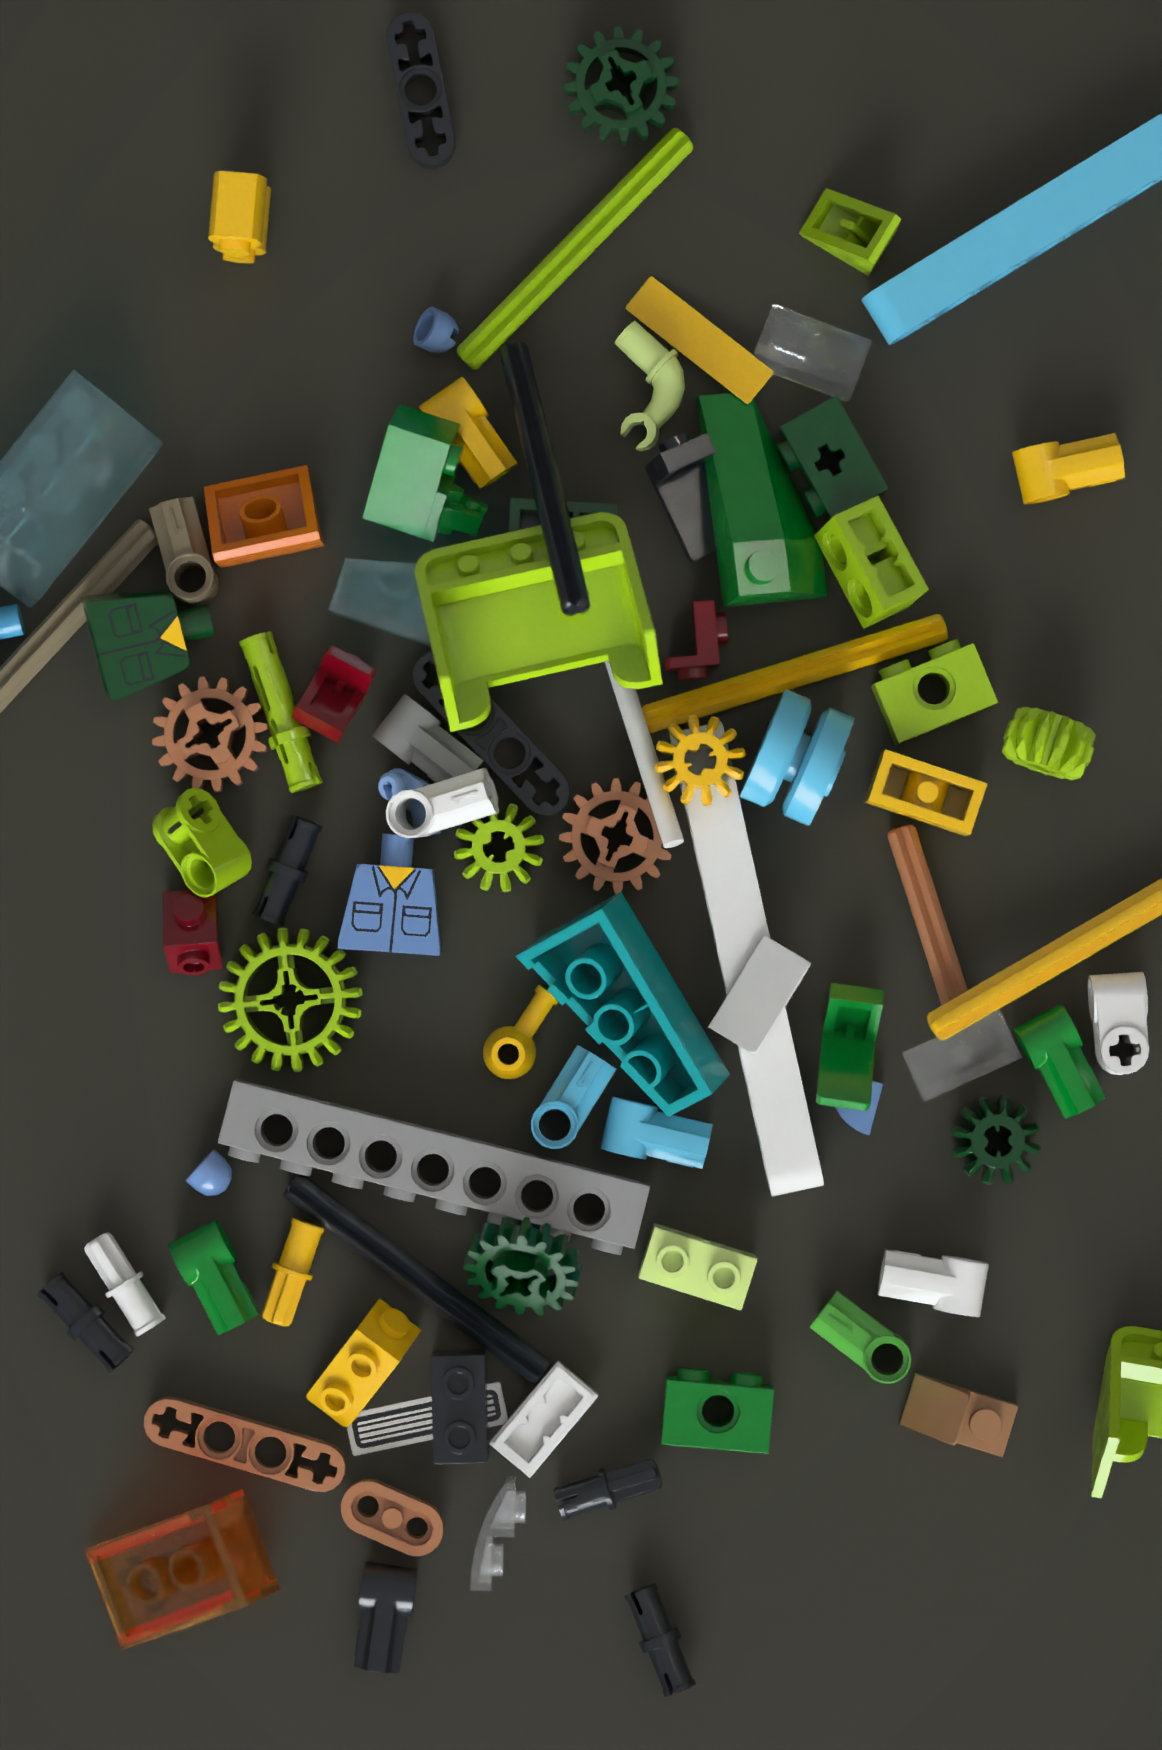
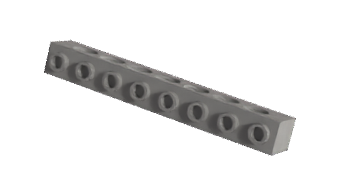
(253, 1103)

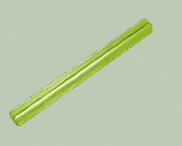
(575, 248)

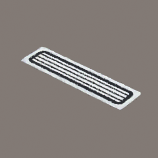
(409, 1422)

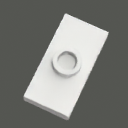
(543, 1418)

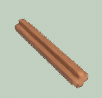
(927, 912)

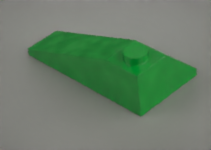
(757, 516)

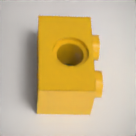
(925, 792)

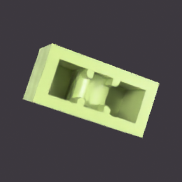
(697, 1266)

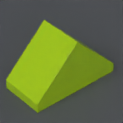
(850, 229)

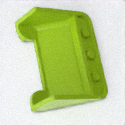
(501, 622)

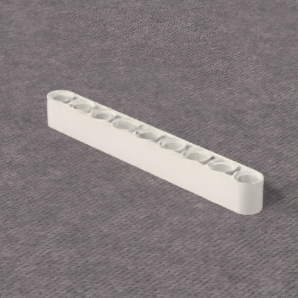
(737, 929)

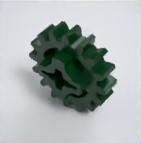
(642, 74)
(523, 1266)

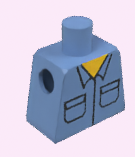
(392, 904)

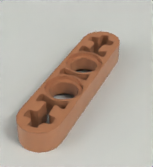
(243, 1452)

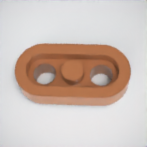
(391, 1519)

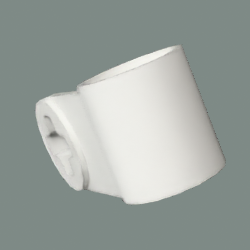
(1119, 1009)

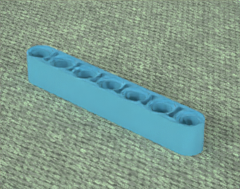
(1018, 233)

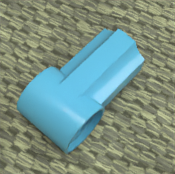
(574, 1094)
(644, 1131)

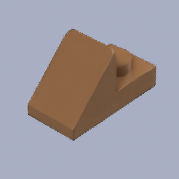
(958, 1415)

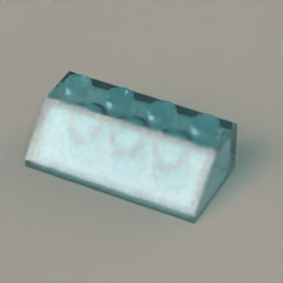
(64, 482)

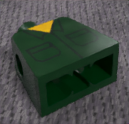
(141, 637)

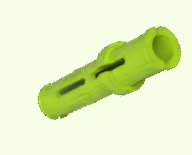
(278, 704)

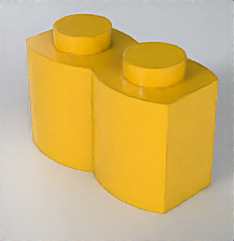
(239, 215)

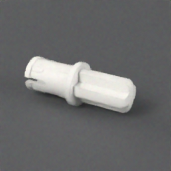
(123, 1283)

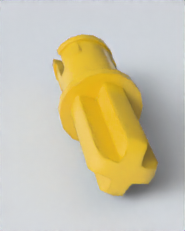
(292, 1272)

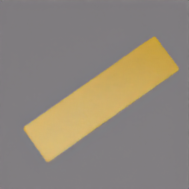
(699, 340)

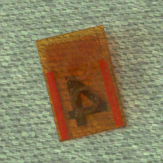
(182, 1569)

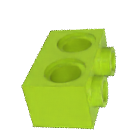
(871, 562)

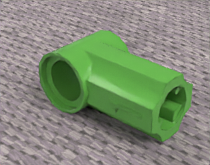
(857, 1336)

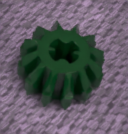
(1013, 1138)

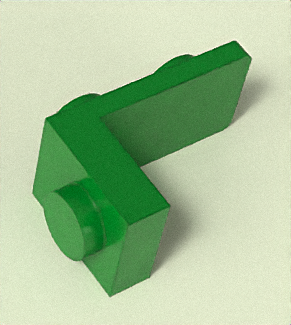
(848, 1046)

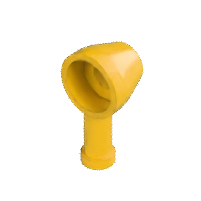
(520, 1036)

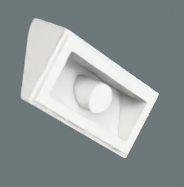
(759, 995)

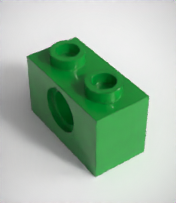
(743, 1431)

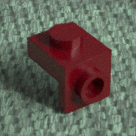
(709, 631)
(334, 694)
(191, 932)

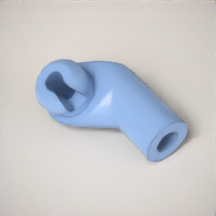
(400, 780)

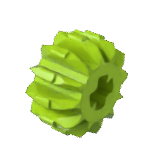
(1048, 743)
(513, 857)

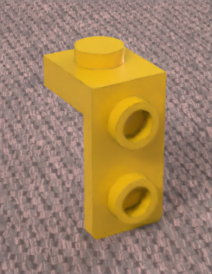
(363, 1363)

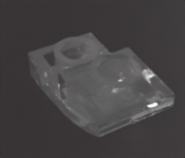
(499, 1521)

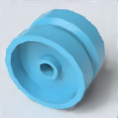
(802, 759)

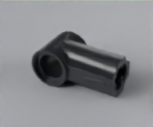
(385, 1602)

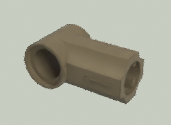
(184, 547)

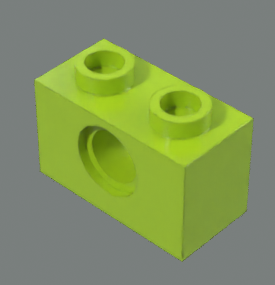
(966, 691)

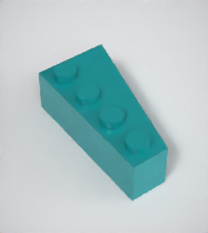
(629, 1002)

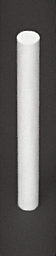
(646, 759)

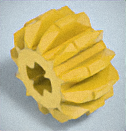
(691, 744)

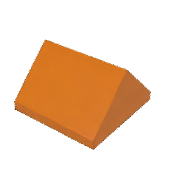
(262, 517)

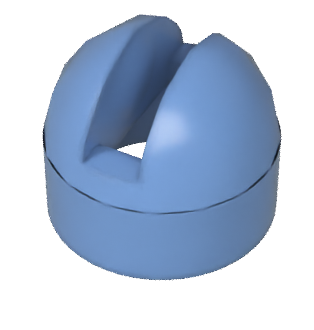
(435, 330)
(211, 1175)

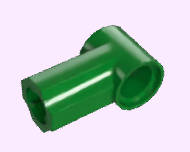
(1054, 1049)
(208, 1264)

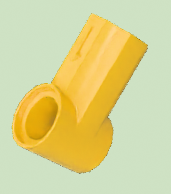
(484, 452)
(1054, 470)

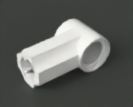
(446, 804)
(946, 1283)

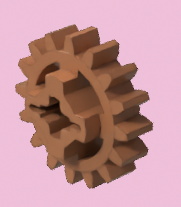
(198, 714)
(593, 828)

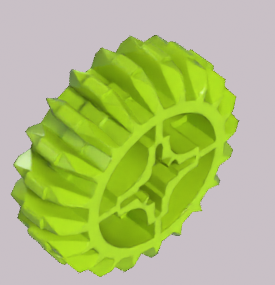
(244, 1004)

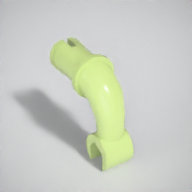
(662, 372)

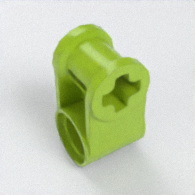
(202, 848)

